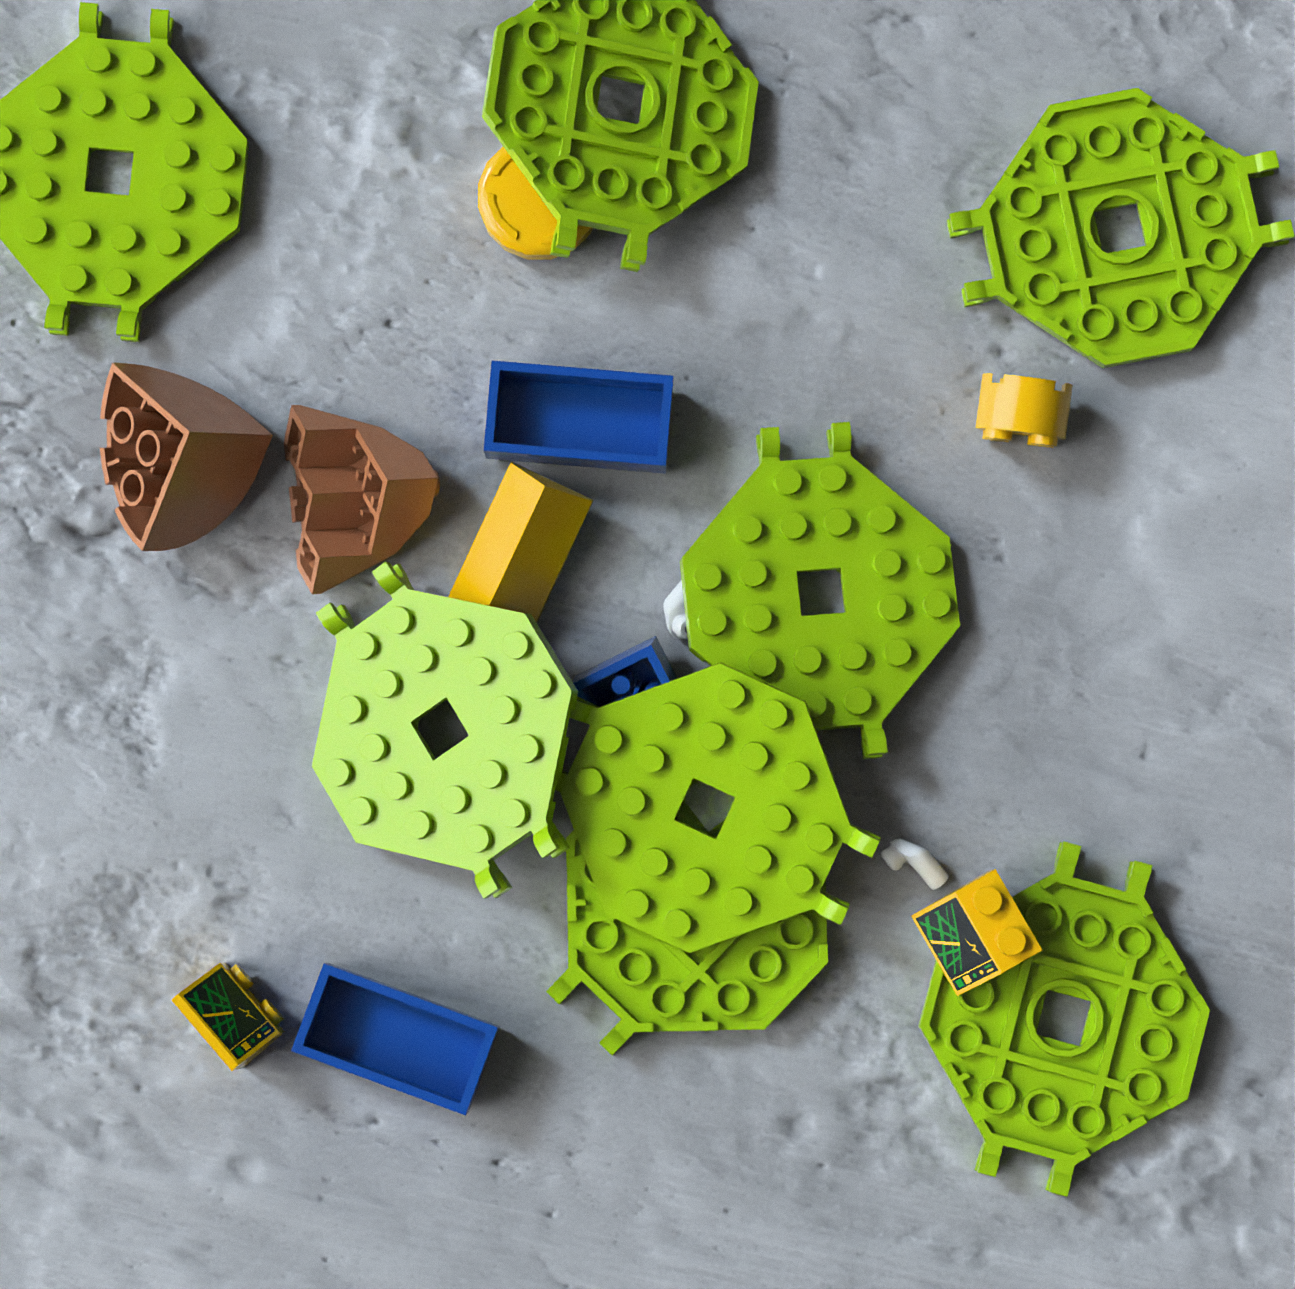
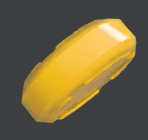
(515, 212)

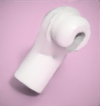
(675, 613)
(917, 857)

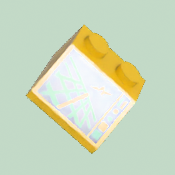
(976, 932)
(230, 1015)

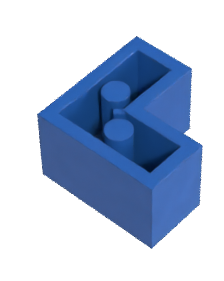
(625, 674)

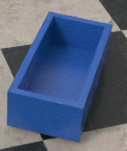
(578, 417)
(395, 1038)

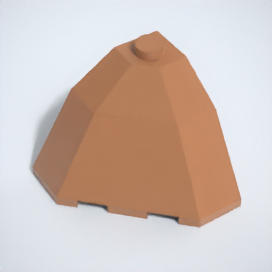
(354, 494)

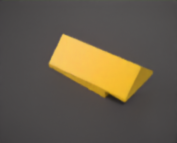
(522, 543)

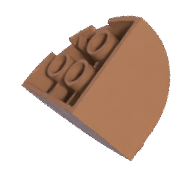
(175, 455)

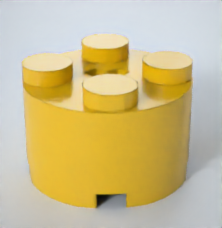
(1023, 408)

